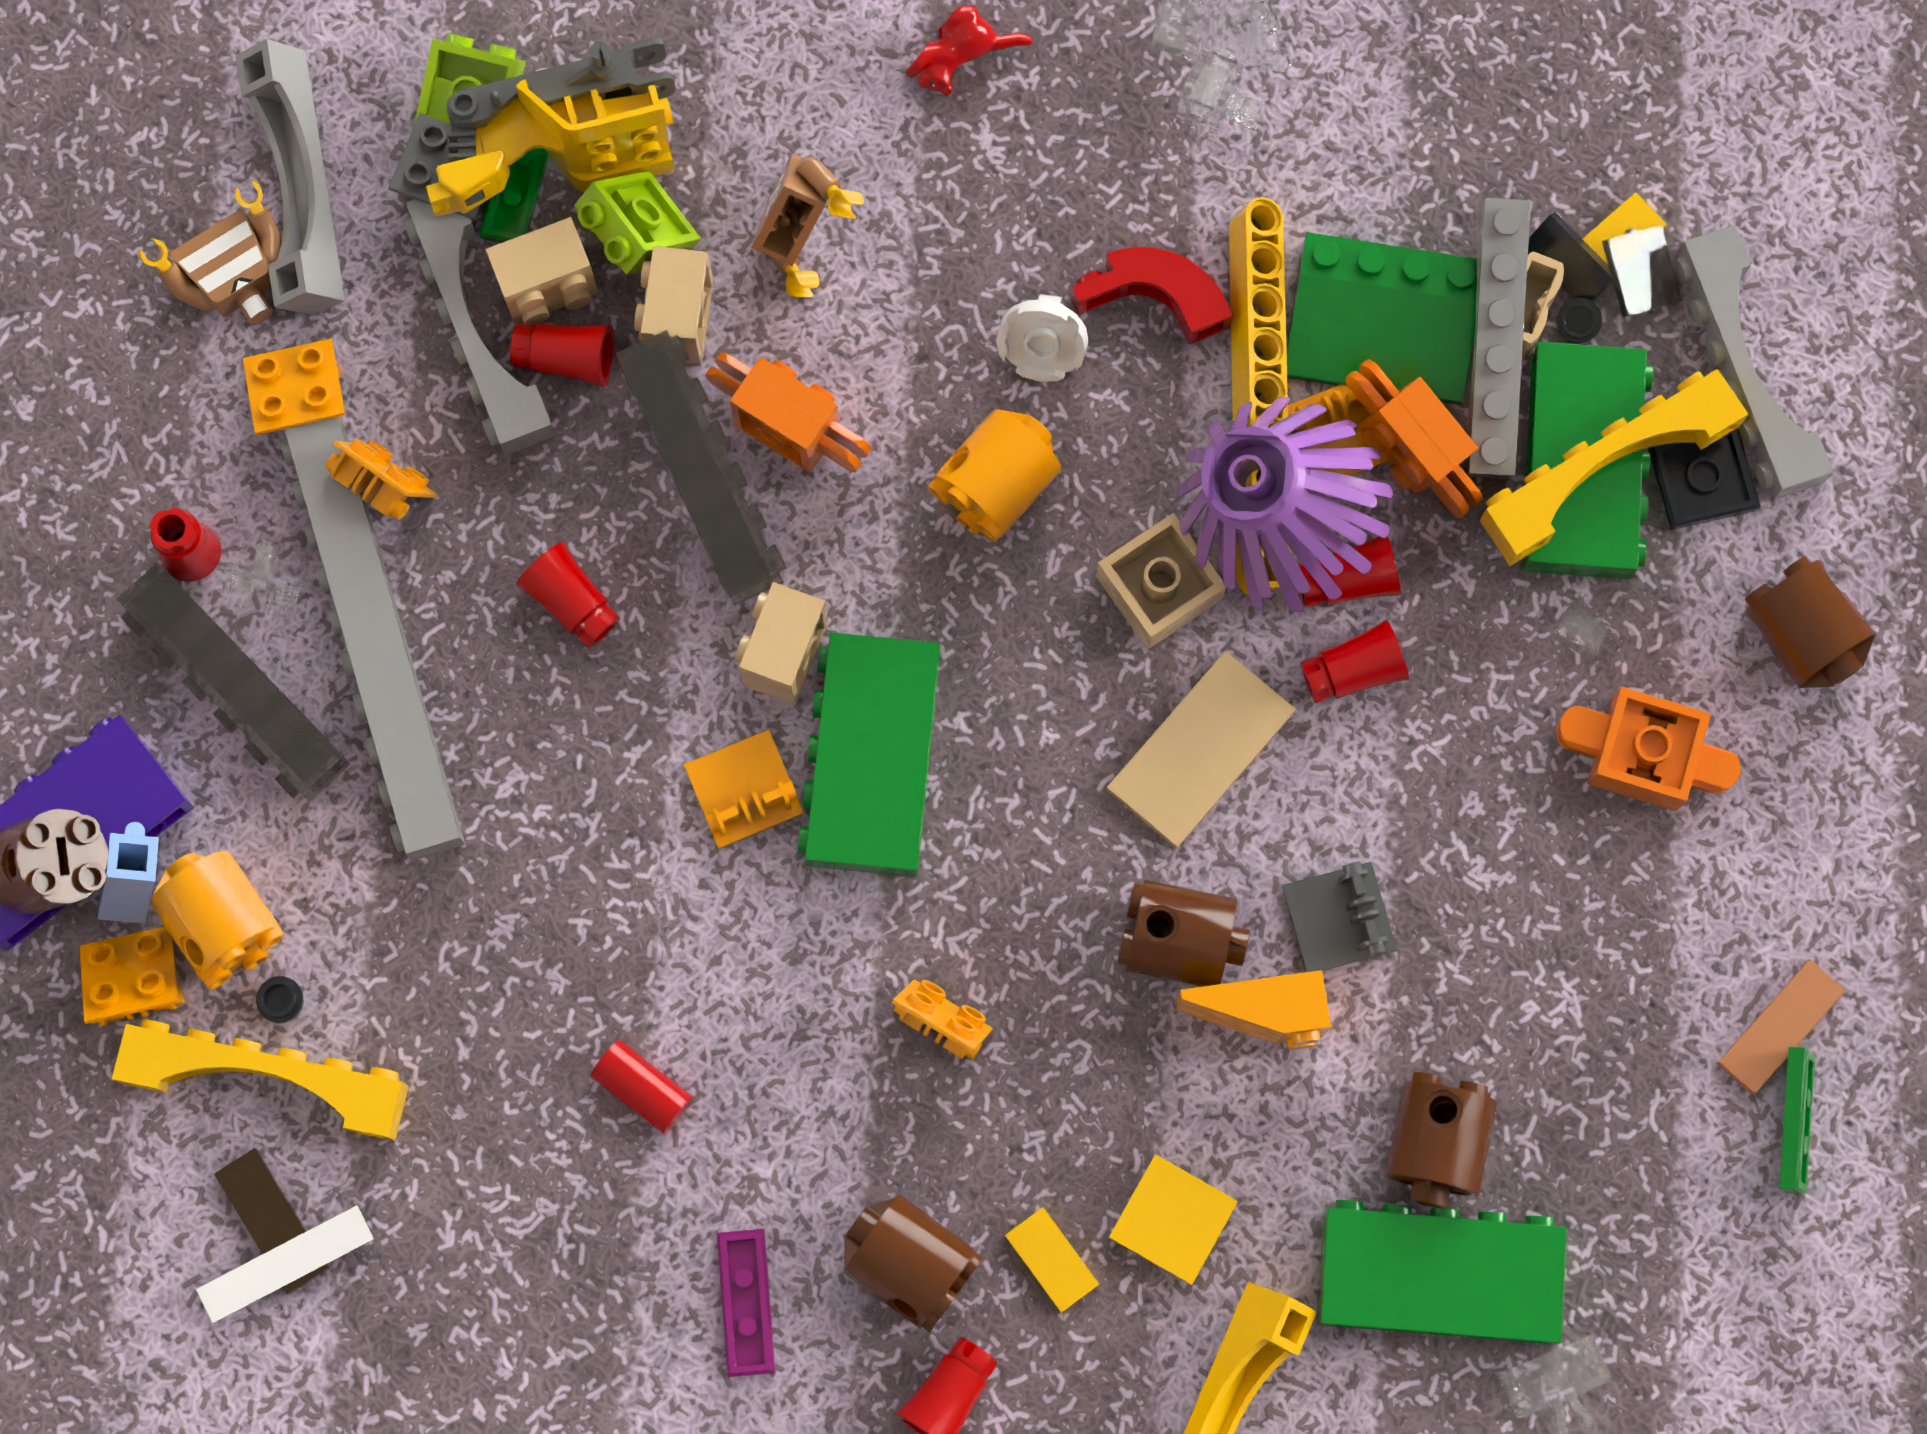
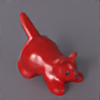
(961, 40)

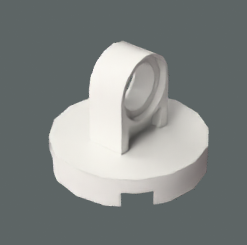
(1042, 339)

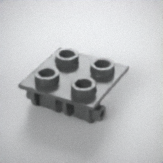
(421, 156)
(1339, 917)

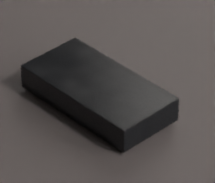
(1584, 270)

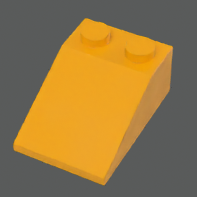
(1272, 1008)

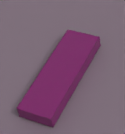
(746, 1303)

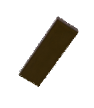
(263, 1207)

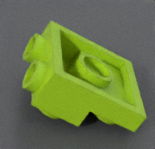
(458, 66)
(632, 217)

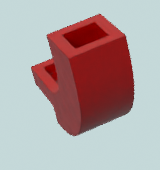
(1162, 276)

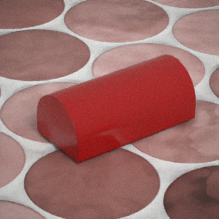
(641, 1086)

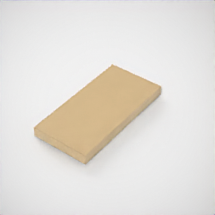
(1201, 749)

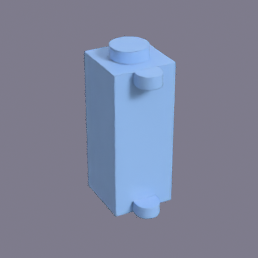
(129, 876)

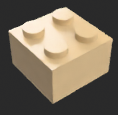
(543, 272)
(676, 298)
(1159, 581)
(782, 642)

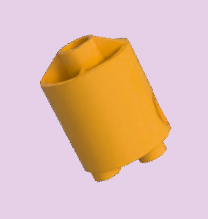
(997, 472)
(215, 916)

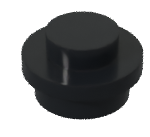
(1579, 320)
(280, 999)

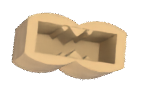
(1542, 286)

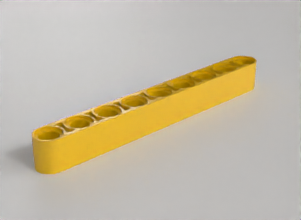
(1251, 329)

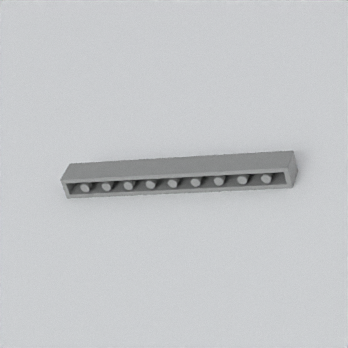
(375, 646)

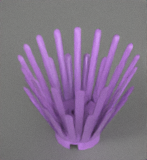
(1283, 503)

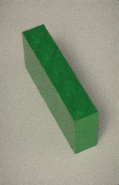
(1571, 401)
(870, 754)
(1442, 1273)

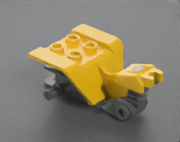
(585, 113)

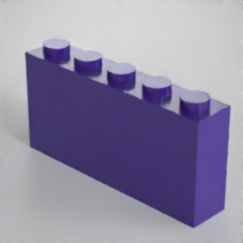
(103, 777)

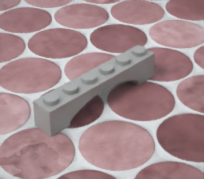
(279, 88)
(1498, 341)
(514, 410)
(1786, 453)

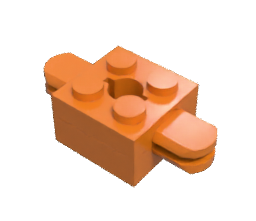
(787, 413)
(1416, 437)
(1648, 749)

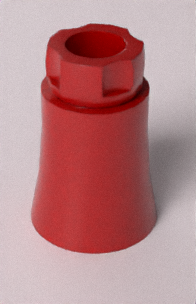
(565, 350)
(184, 545)
(1354, 585)
(569, 595)
(1356, 664)
(949, 1391)

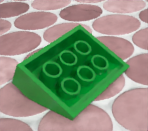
(1384, 305)

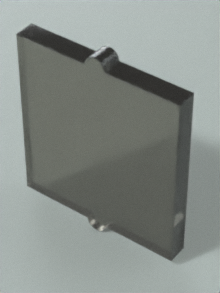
(1641, 271)

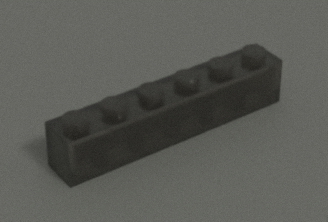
(699, 466)
(233, 683)

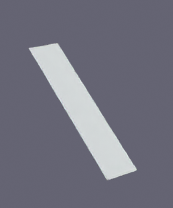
(284, 1264)

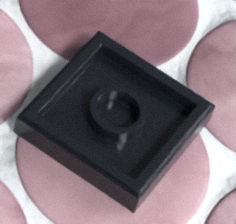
(1705, 482)

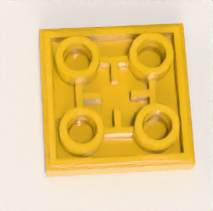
(1173, 1219)

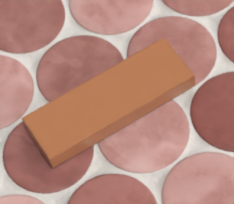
(1780, 1026)

